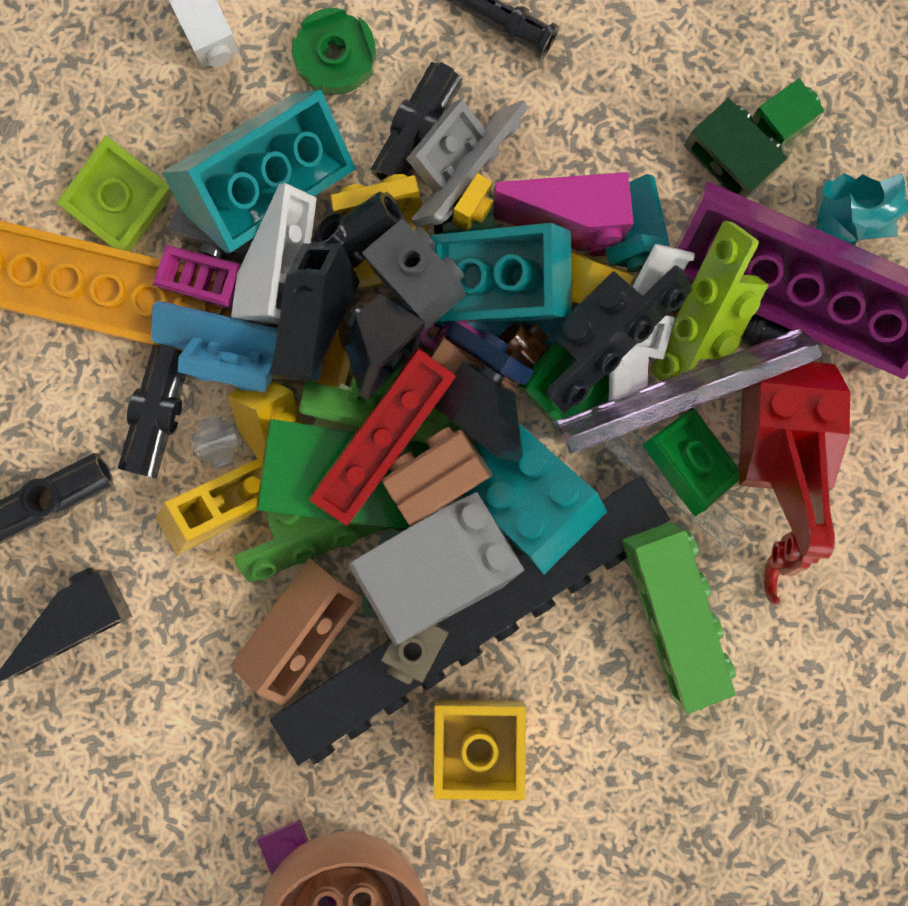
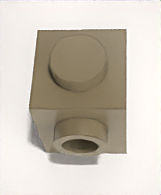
(416, 655)

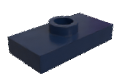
(491, 351)

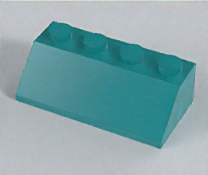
(236, 176)

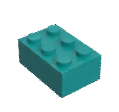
(538, 501)

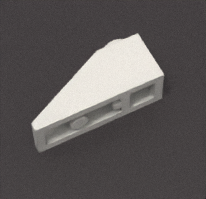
(271, 254)

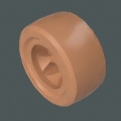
(342, 867)

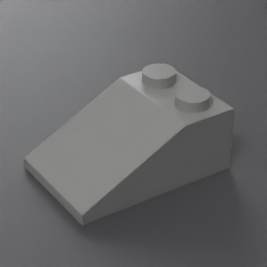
(436, 568)

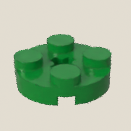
(347, 32)

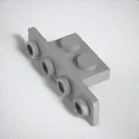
(456, 152)

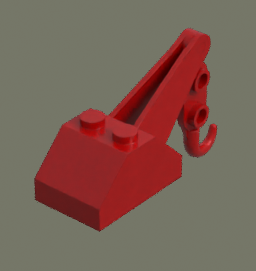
(795, 445)

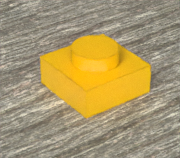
(473, 204)

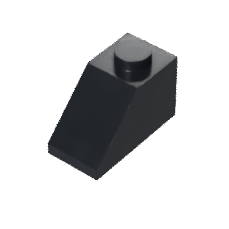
(380, 342)
(484, 409)

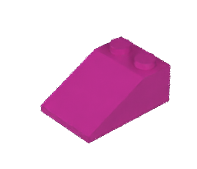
(590, 206)

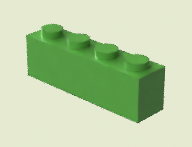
(680, 616)

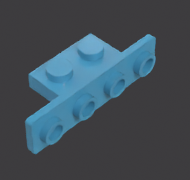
(217, 346)

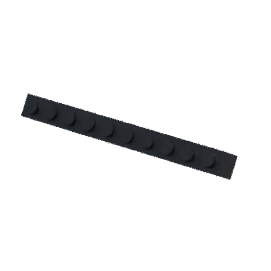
(365, 688)

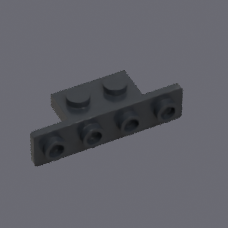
(608, 327)

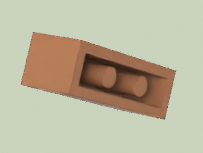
(296, 633)

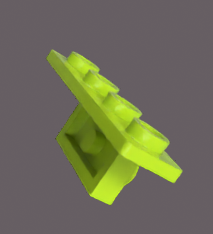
(716, 307)

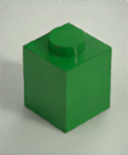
(789, 112)

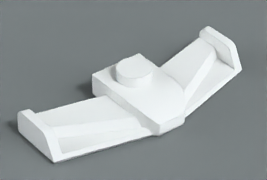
(633, 369)

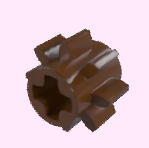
(525, 343)

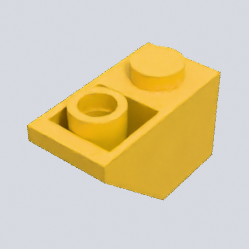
(255, 409)

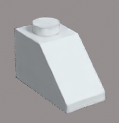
(206, 31)

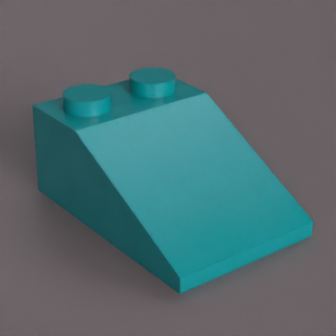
(510, 273)

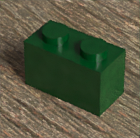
(735, 149)

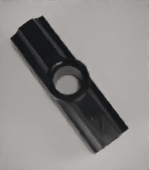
(416, 118)
(360, 226)
(153, 413)
(68, 488)

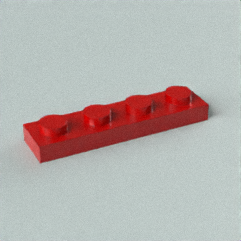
(382, 437)

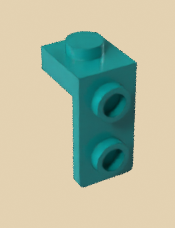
(646, 230)

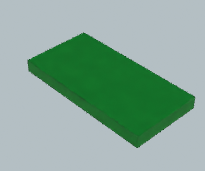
(297, 461)

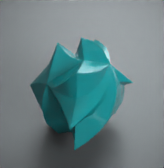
(861, 207)

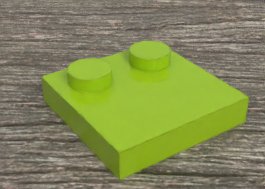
(115, 195)

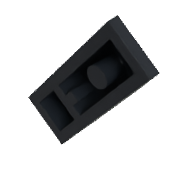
(72, 617)

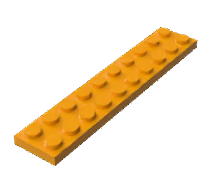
(103, 289)

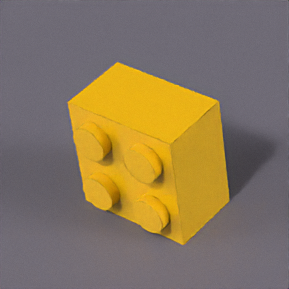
(479, 749)

